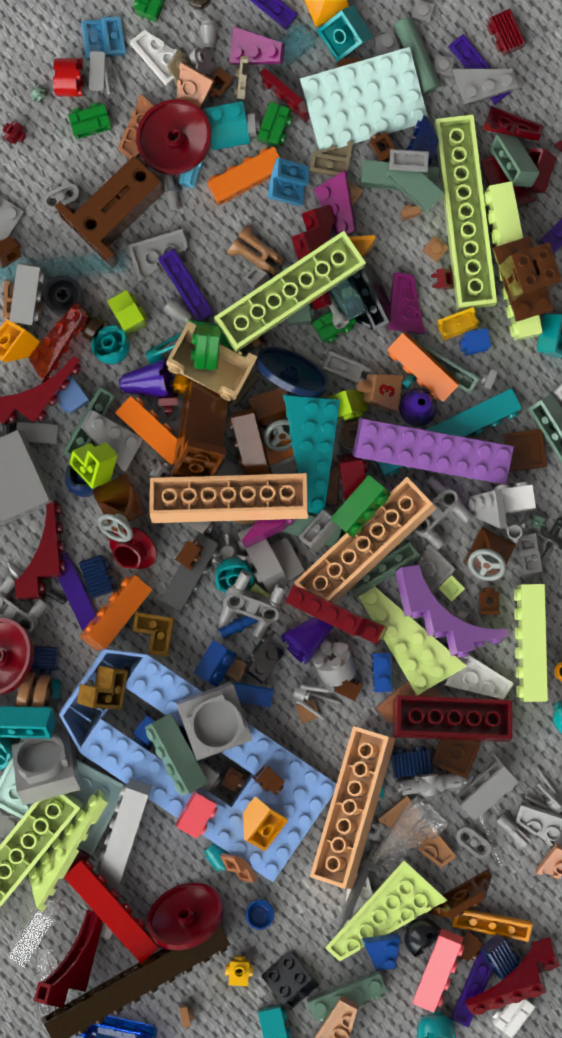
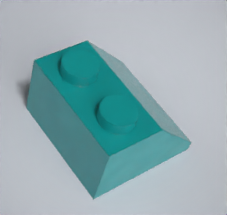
(345, 33)
(228, 125)
(551, 339)

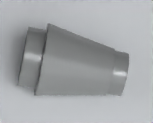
(209, 33)
(177, 310)

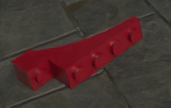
(318, 226)
(37, 400)
(47, 560)
(336, 615)
(76, 966)
(522, 982)

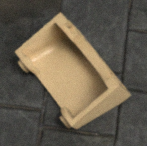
(228, 376)

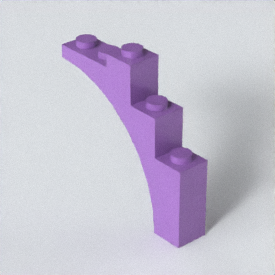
(420, 602)

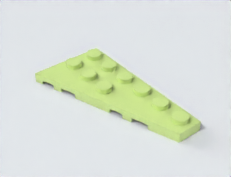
(417, 654)
(64, 850)
(391, 906)

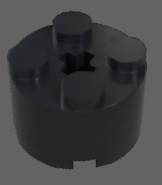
(57, 288)

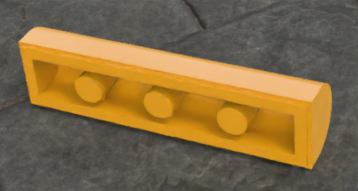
(493, 924)

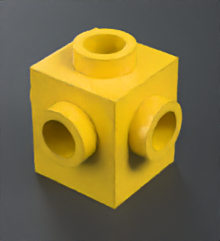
(239, 978)

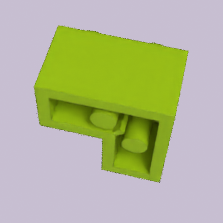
(127, 313)
(350, 405)
(94, 463)

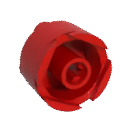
(68, 77)

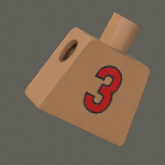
(382, 391)

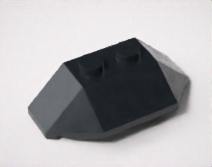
(373, 297)

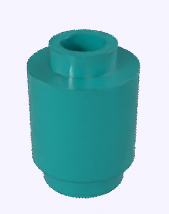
(213, 856)

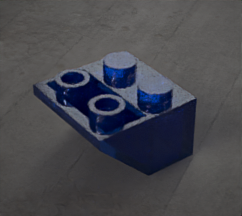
(425, 138)

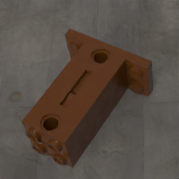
(114, 207)
(527, 276)
(200, 433)

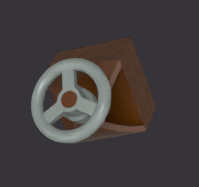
(272, 417)
(119, 506)
(489, 555)

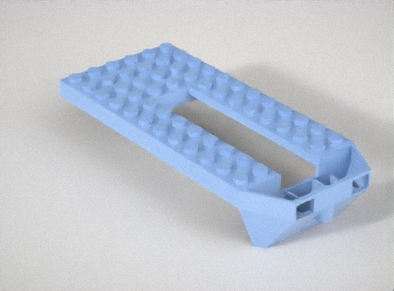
(300, 800)

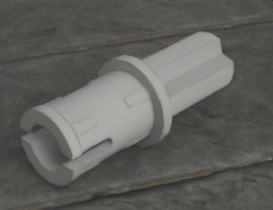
(171, 192)
(513, 830)

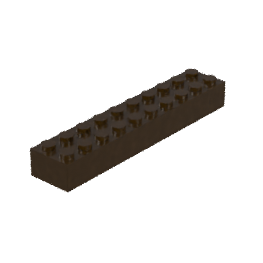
(129, 987)

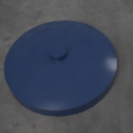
(292, 372)

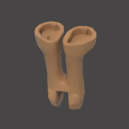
(260, 261)

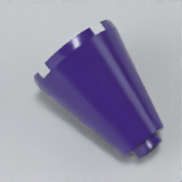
(148, 380)
(413, 412)
(306, 638)

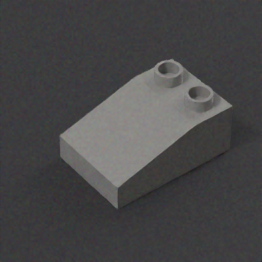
(21, 479)

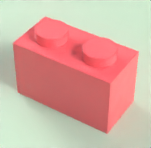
(196, 814)

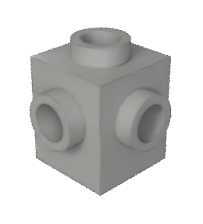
(157, 469)

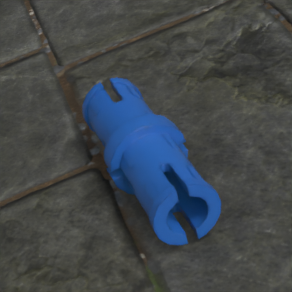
(236, 626)

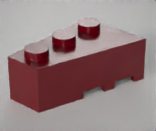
(351, 473)

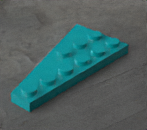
(312, 440)

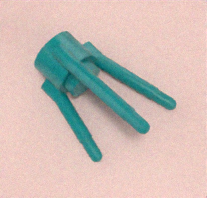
(156, 353)

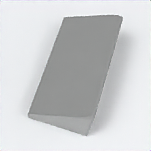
(96, 71)
(318, 531)

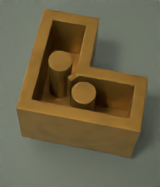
(160, 630)
(107, 691)

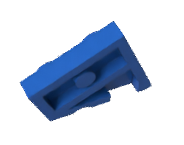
(383, 950)

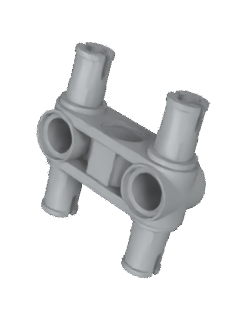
(442, 511)
(252, 604)
(13, 611)
(428, 784)

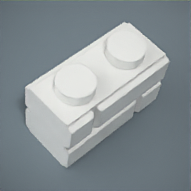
(512, 1016)

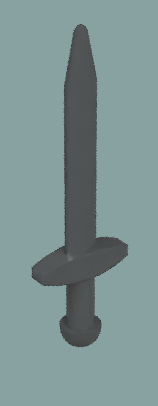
(366, 867)

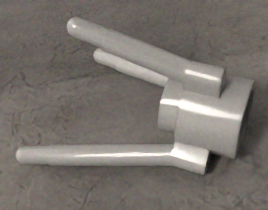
(108, 69)
(514, 529)
(228, 551)
(304, 692)
(554, 800)

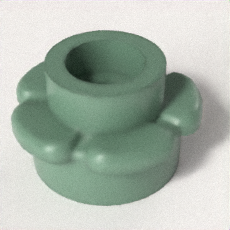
(39, 93)
(537, 521)

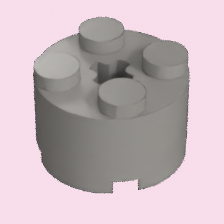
(334, 663)

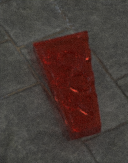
(57, 342)

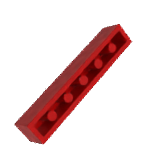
(110, 909)

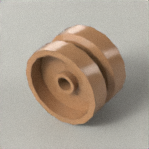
(34, 694)

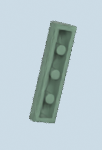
(411, 38)
(466, 378)
(100, 403)
(386, 568)

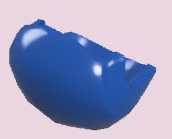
(258, 919)

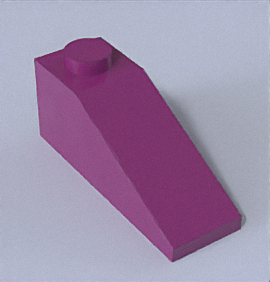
(264, 529)

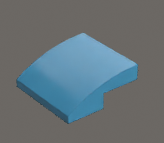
(103, 36)
(288, 182)

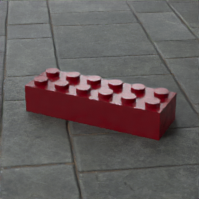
(452, 718)

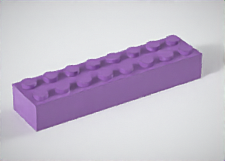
(432, 451)

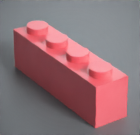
(438, 970)

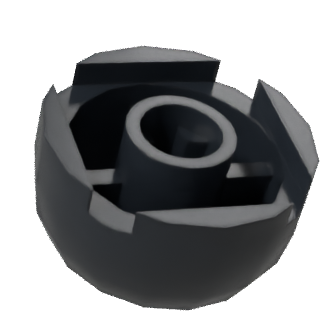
(420, 935)

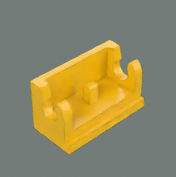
(457, 324)

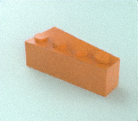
(115, 613)

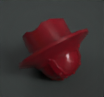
(136, 553)

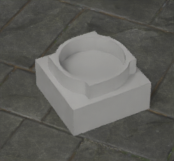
(214, 721)
(45, 767)

